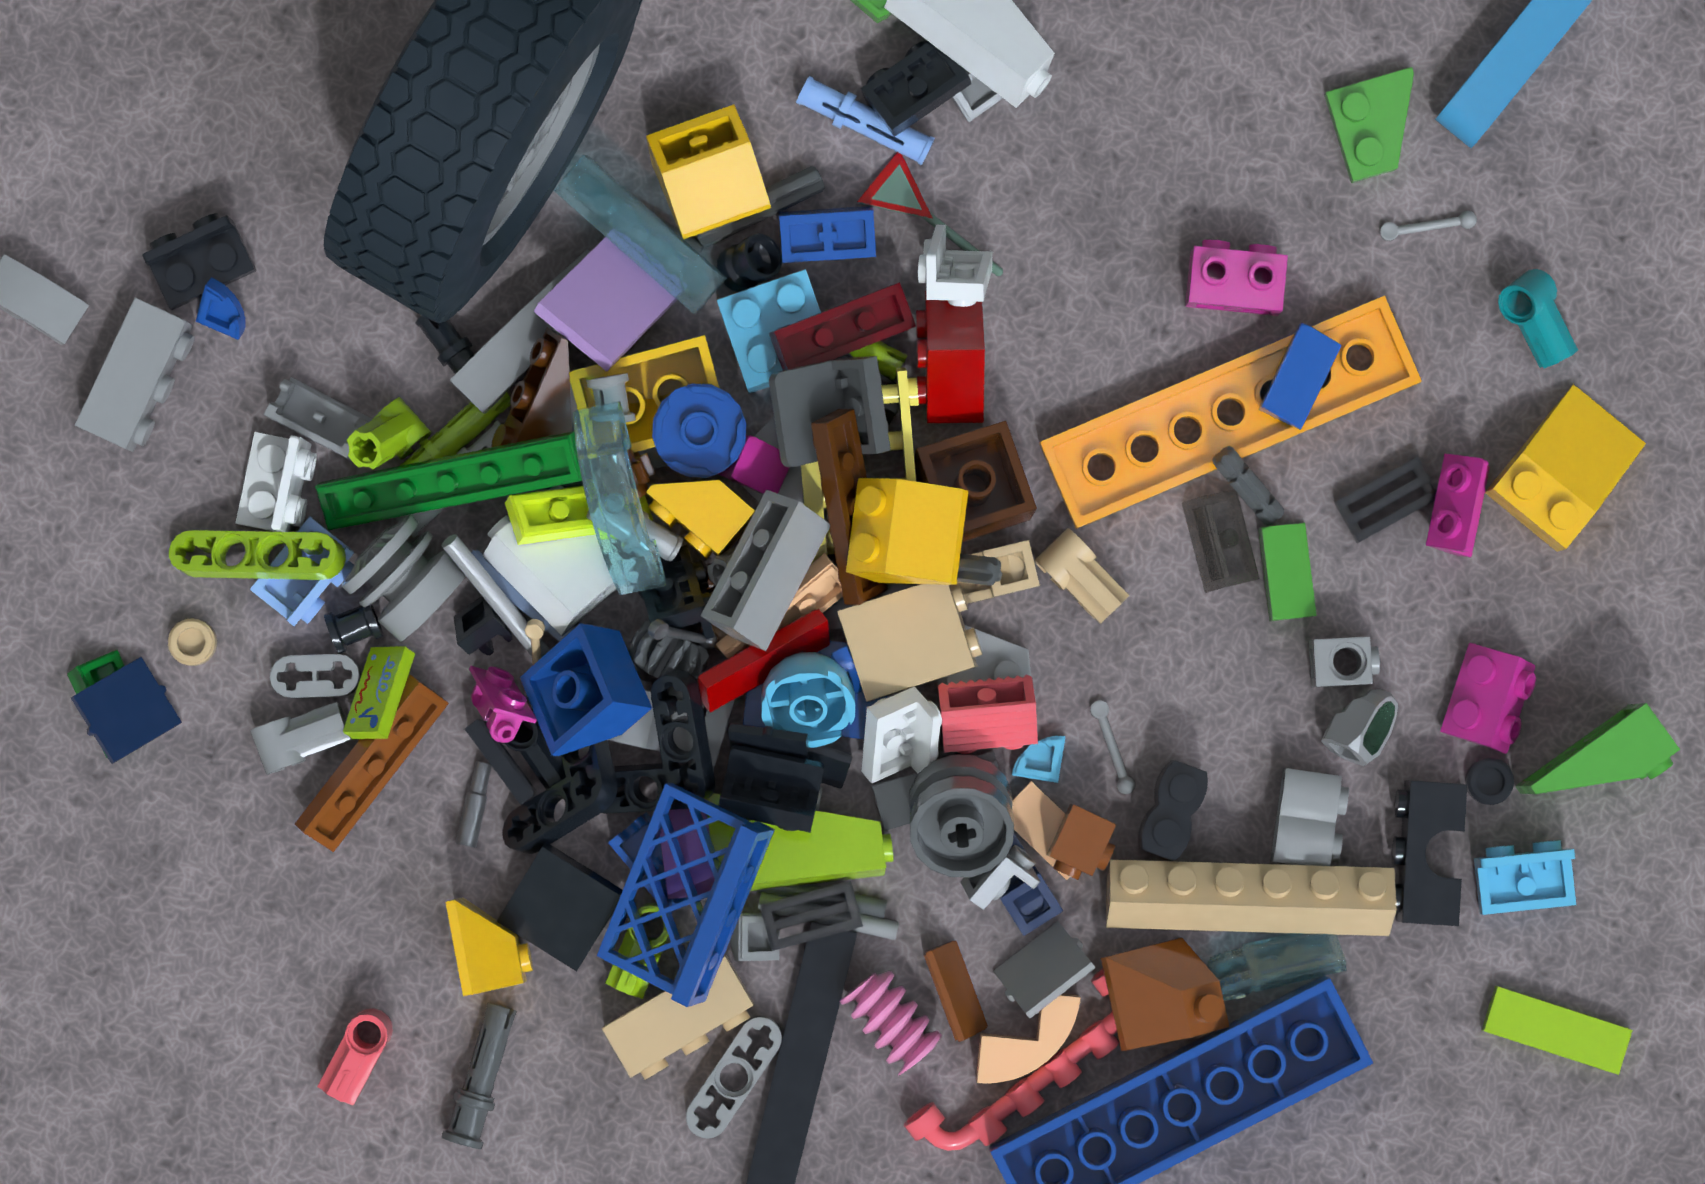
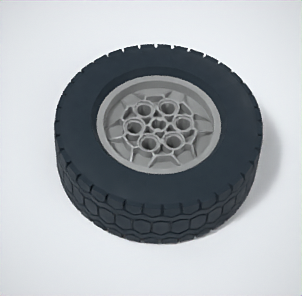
(471, 142)

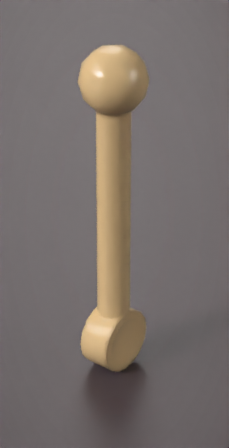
(535, 630)

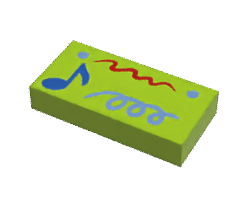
(379, 692)

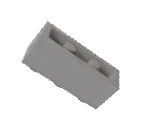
(136, 375)
(766, 570)

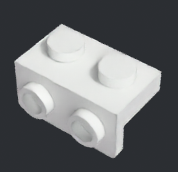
(953, 274)
(900, 734)

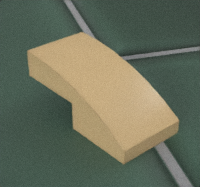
(1017, 570)

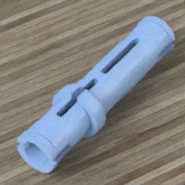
(862, 119)

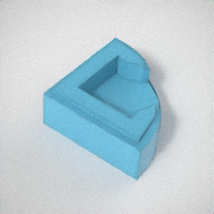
(1041, 760)

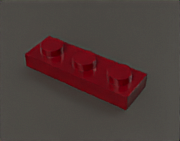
(843, 328)

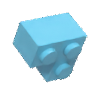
(756, 313)

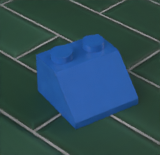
(585, 689)

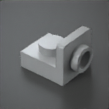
(993, 884)

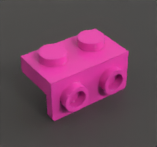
(1458, 504)
(1489, 698)

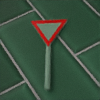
(898, 192)

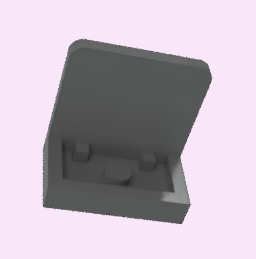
(819, 389)

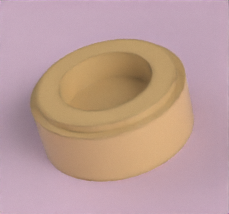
(192, 642)

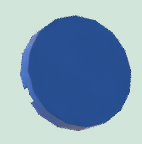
(699, 430)

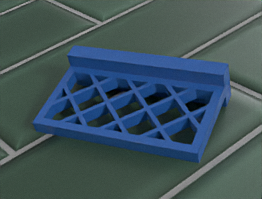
(723, 902)

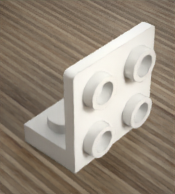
(275, 483)

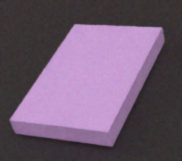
(605, 304)

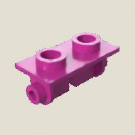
(500, 702)

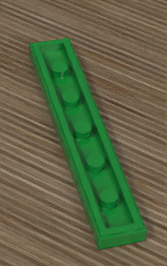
(450, 481)

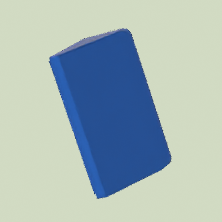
(1300, 376)

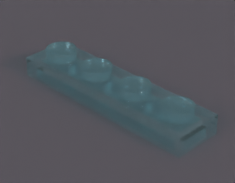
(640, 234)

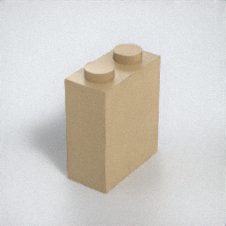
(909, 638)

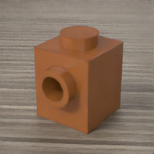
(1082, 843)

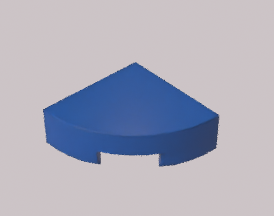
(221, 310)
(845, 660)

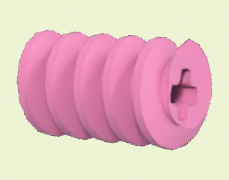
(892, 1020)

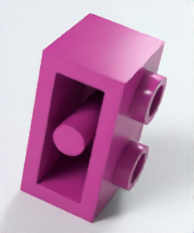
(1236, 278)

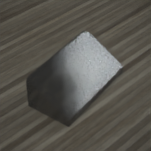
(1220, 540)

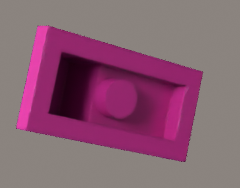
(757, 467)

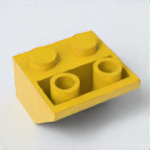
(708, 171)
(706, 510)

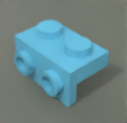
(1525, 879)

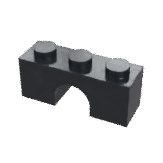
(1426, 811)

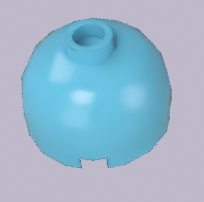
(809, 697)

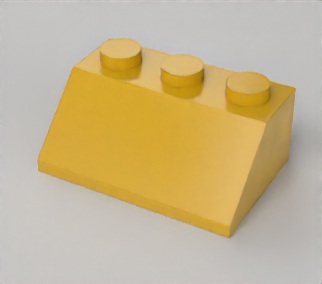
(651, 379)

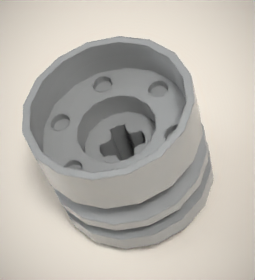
(404, 578)

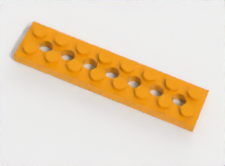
(1199, 398)

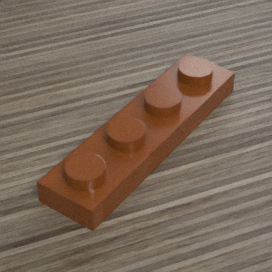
(370, 768)

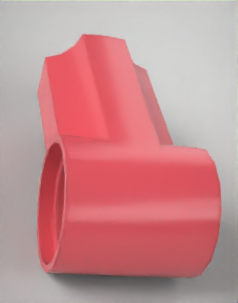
(355, 1058)

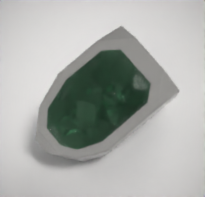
(1362, 727)

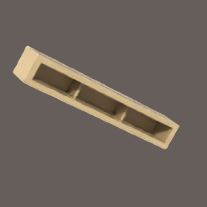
(1250, 897)

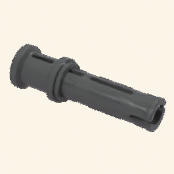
(475, 1097)

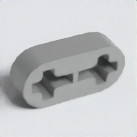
(314, 664)

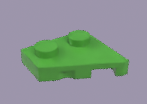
(1371, 122)

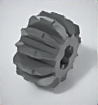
(667, 654)

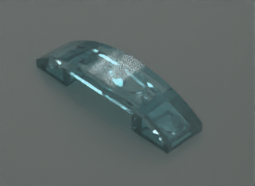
(614, 499)

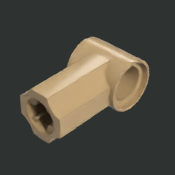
(1075, 569)

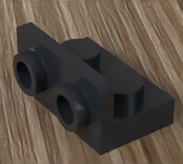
(914, 86)
(188, 262)
(681, 599)

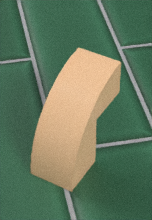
(1011, 1057)

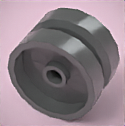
(961, 816)

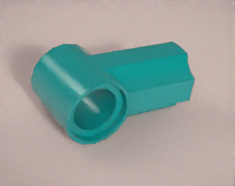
(1538, 318)

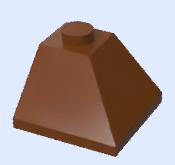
(1162, 994)

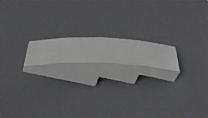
(506, 354)

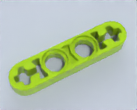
(257, 550)

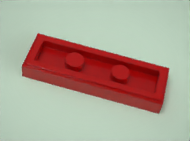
(752, 665)

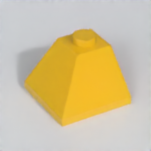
(485, 950)

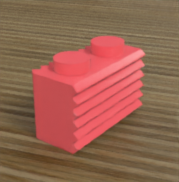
(988, 714)

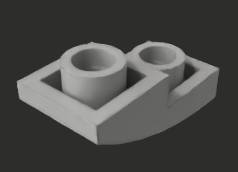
(38, 301)

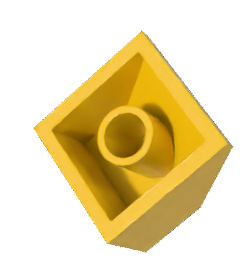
(906, 532)

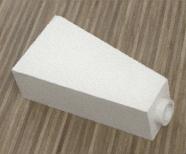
(985, 39)

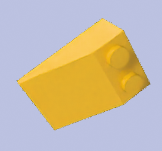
(1566, 469)

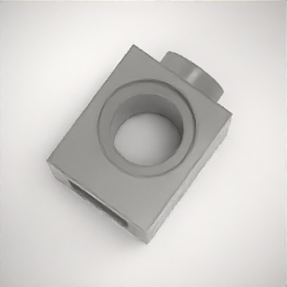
(1322, 667)

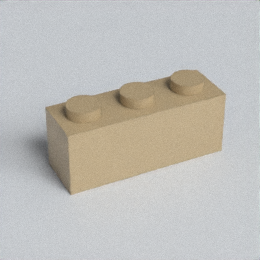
(664, 1026)

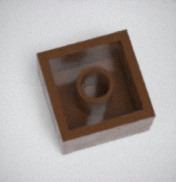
(990, 471)

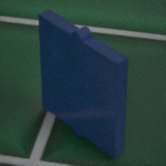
(126, 710)

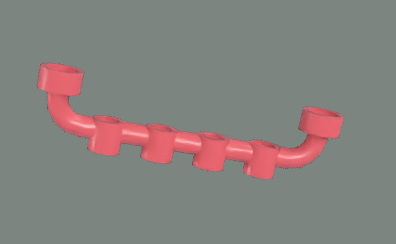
(1024, 1094)

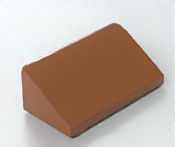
(955, 990)

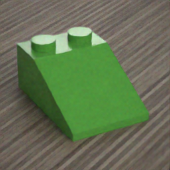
(1619, 749)

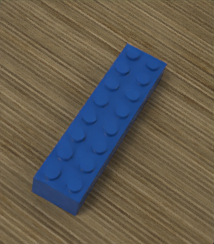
(1192, 1095)

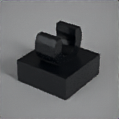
(477, 626)

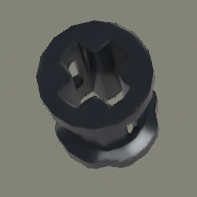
(353, 626)

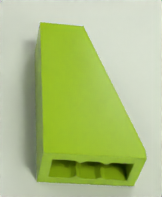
(833, 851)

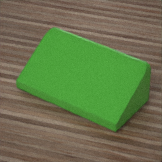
(1287, 571)

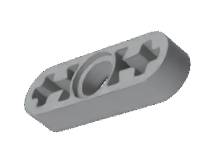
(724, 1113)

